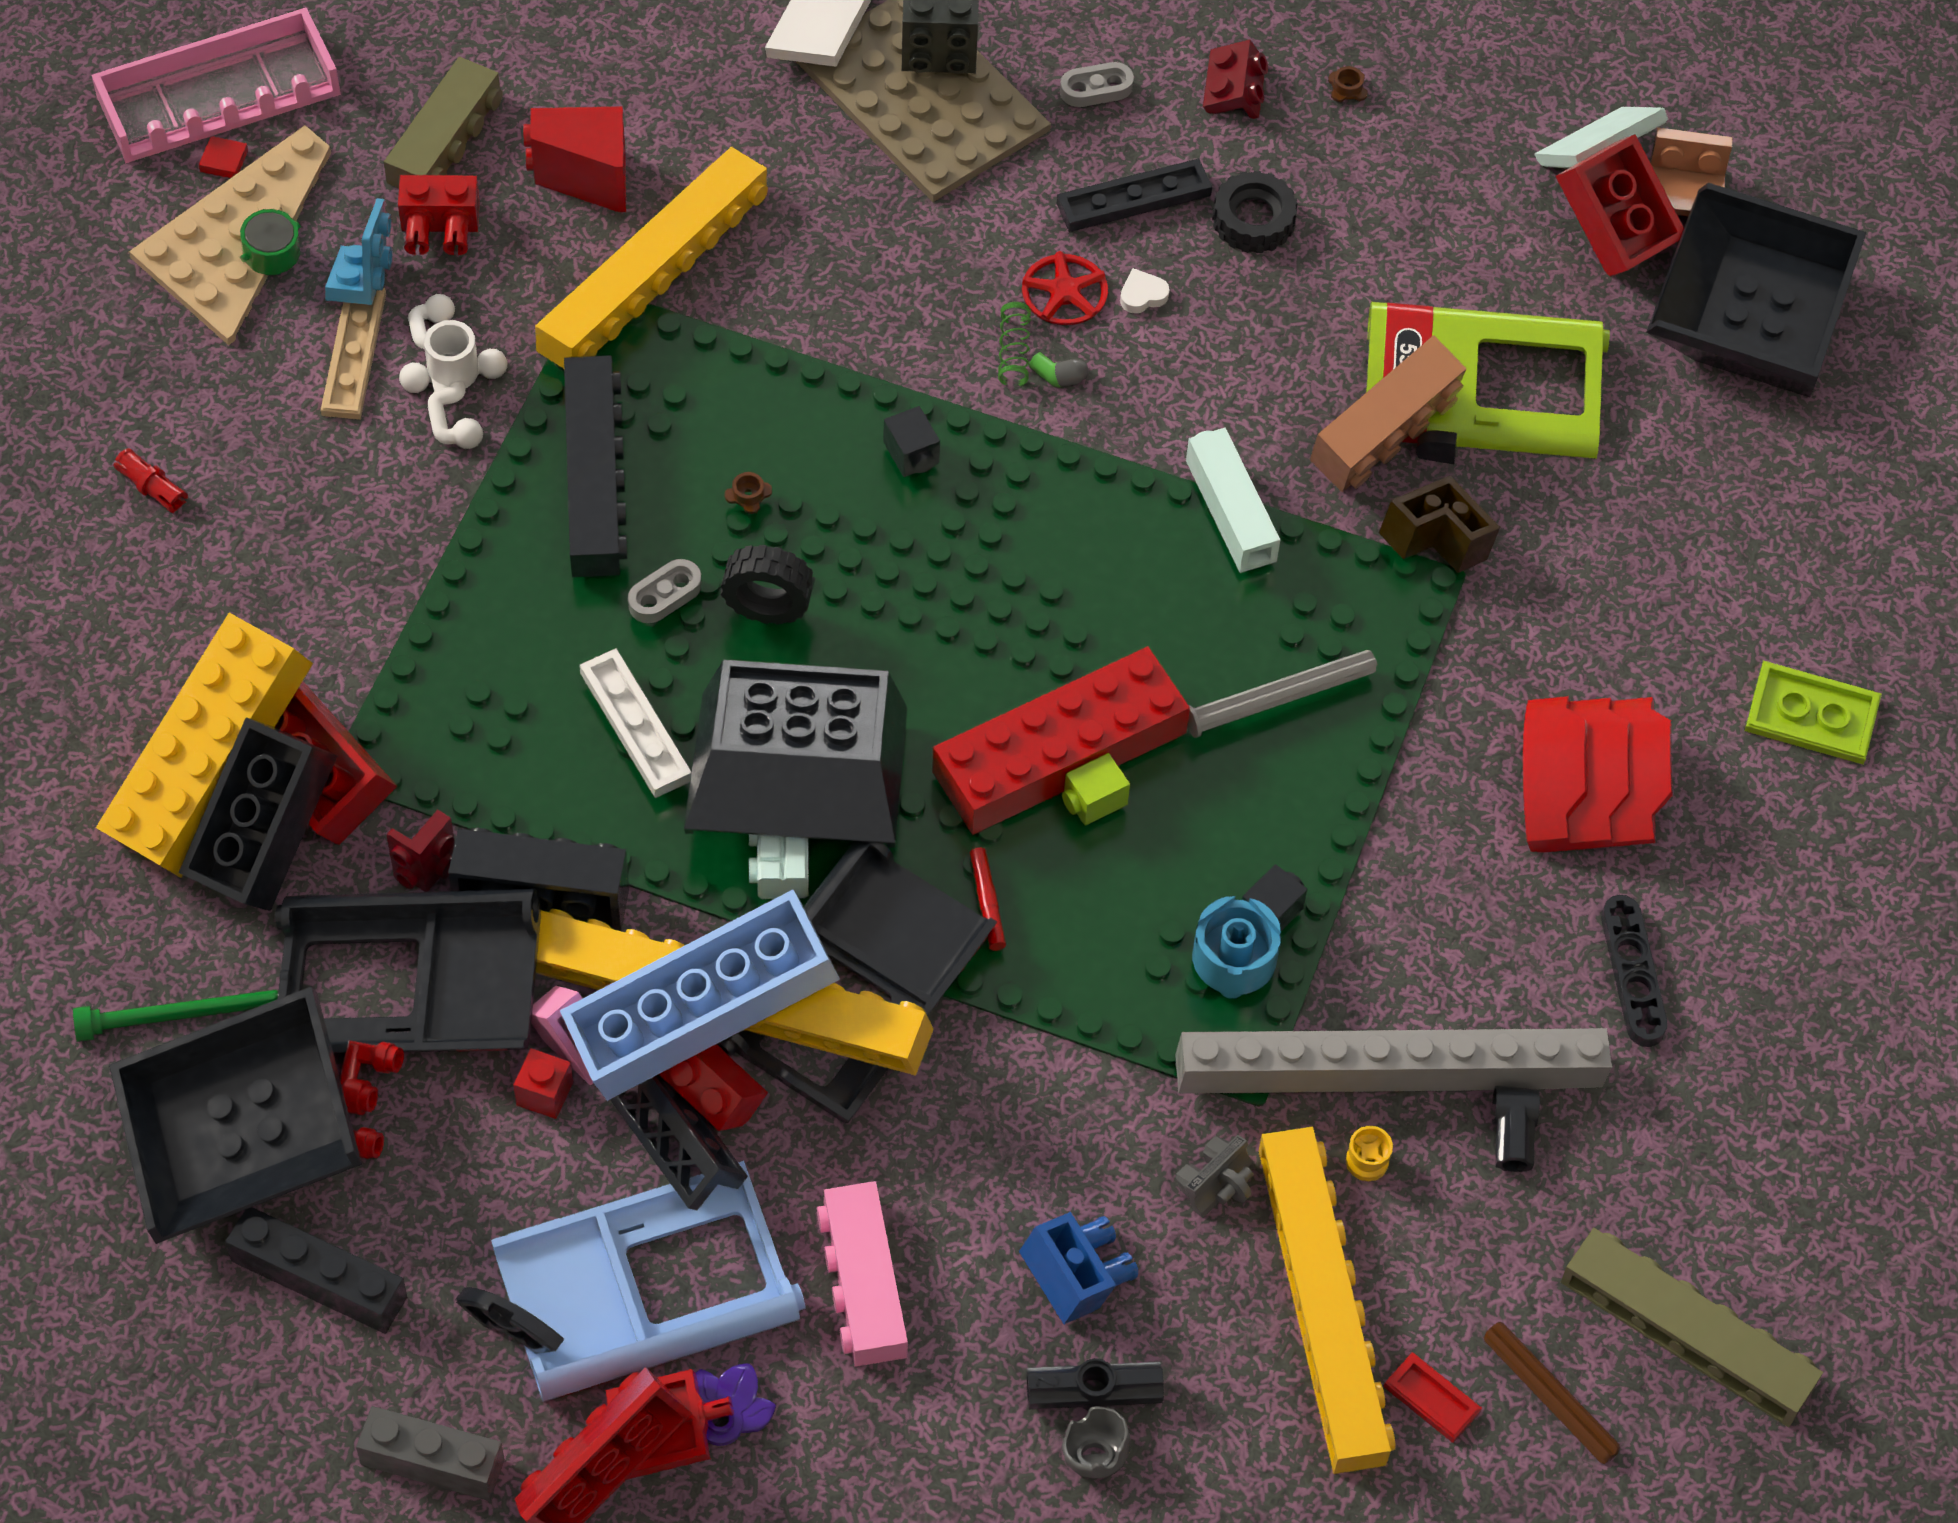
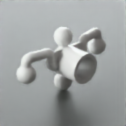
(450, 367)

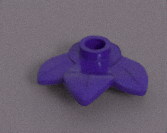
(750, 1412)

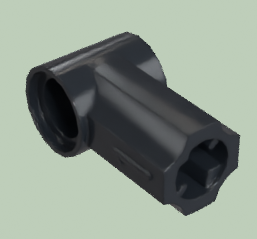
(1515, 1127)

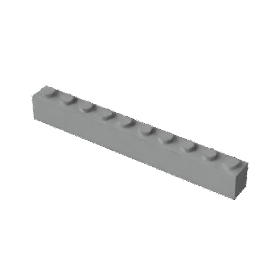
(1391, 1060)

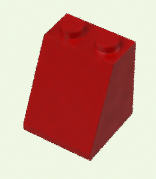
(579, 153)

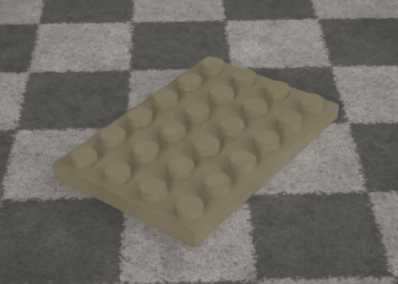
(927, 123)

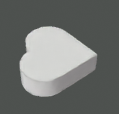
(1143, 291)

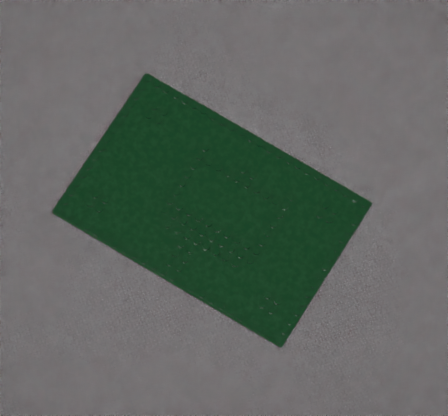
(976, 596)

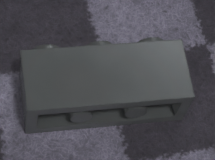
(430, 1453)

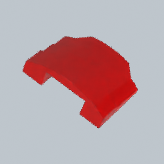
(1594, 772)

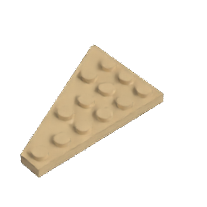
(201, 248)

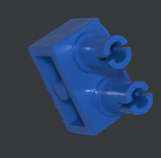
(1069, 1268)

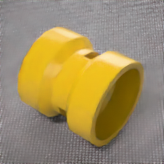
(1369, 1144)

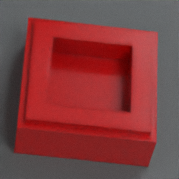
(223, 157)

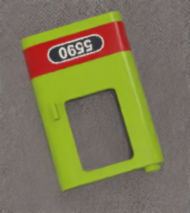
(1400, 329)

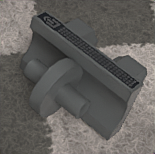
(1221, 1178)

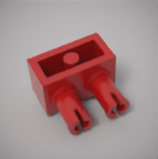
(438, 205)

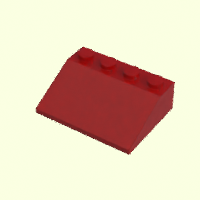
(603, 1453)

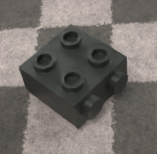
(940, 36)

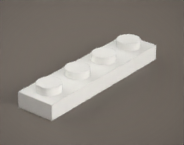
(635, 723)

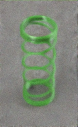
(1014, 367)

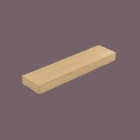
(352, 358)

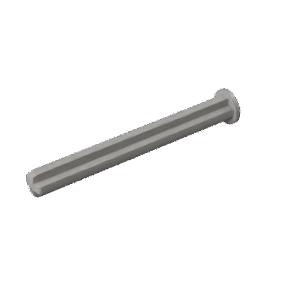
(1280, 691)

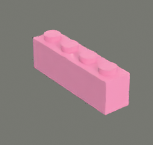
(864, 1274)

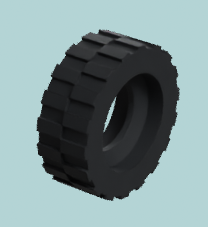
(1260, 187)
(770, 566)

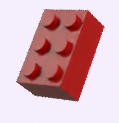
(1621, 205)

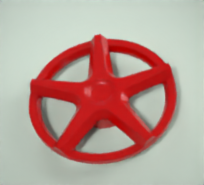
(1064, 288)

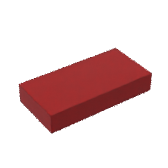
(1432, 1397)

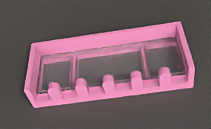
(216, 84)

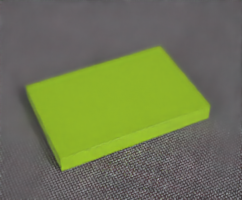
(1813, 712)

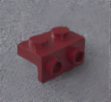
(1235, 79)
(424, 857)

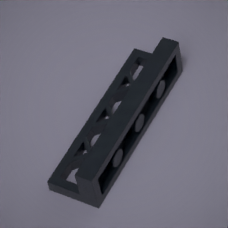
(694, 1133)

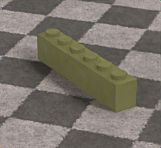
(1692, 1326)

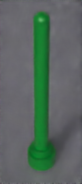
(93, 1022)

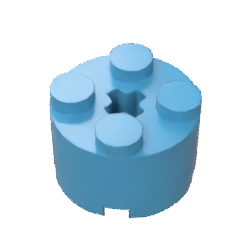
(1236, 946)

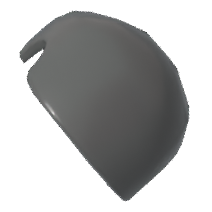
(1099, 1429)

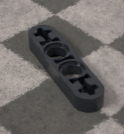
(1634, 971)

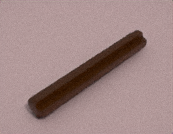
(1552, 1392)

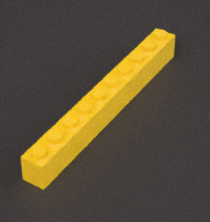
(827, 1020)

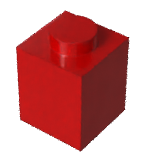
(543, 1083)

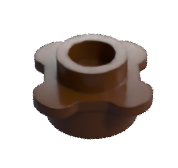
(1347, 76)
(751, 483)

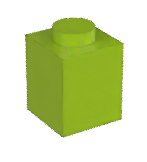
(1095, 789)

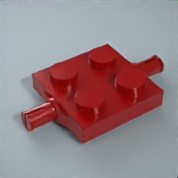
(689, 1441)

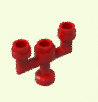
(360, 1094)

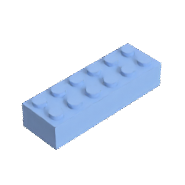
(699, 995)

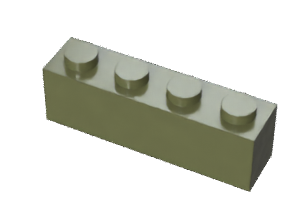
(445, 122)

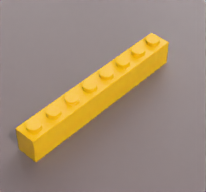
(652, 258)
(1325, 1301)

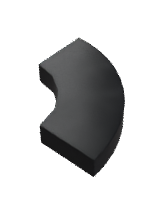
(509, 1319)

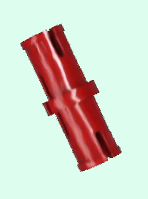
(150, 480)

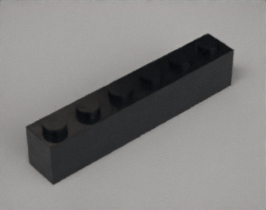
(592, 466)

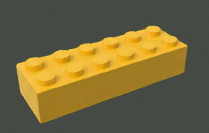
(178, 770)

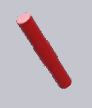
(987, 896)

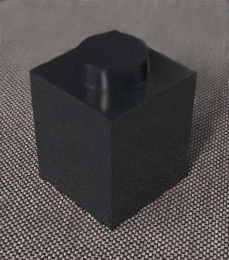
(911, 441)
(1281, 893)

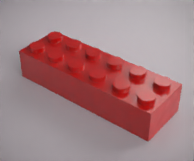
(1030, 749)

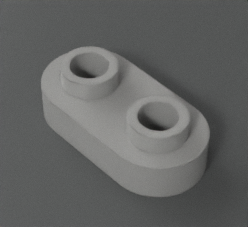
(1095, 84)
(661, 591)

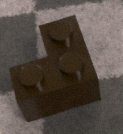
(1440, 518)

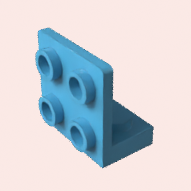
(361, 269)

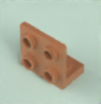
(1688, 162)

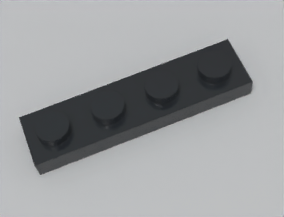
(1134, 195)

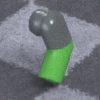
(1059, 373)

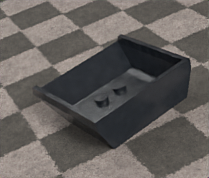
(1756, 288)
(798, 753)
(234, 1115)

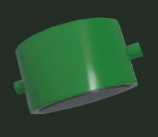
(270, 241)

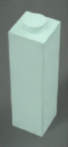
(1232, 499)

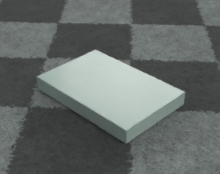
(1601, 134)

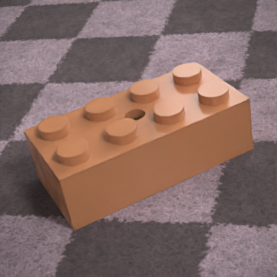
(1388, 415)

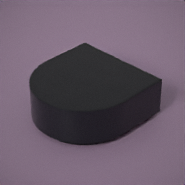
(1437, 446)

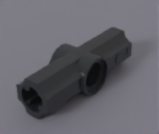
(1123, 1382)

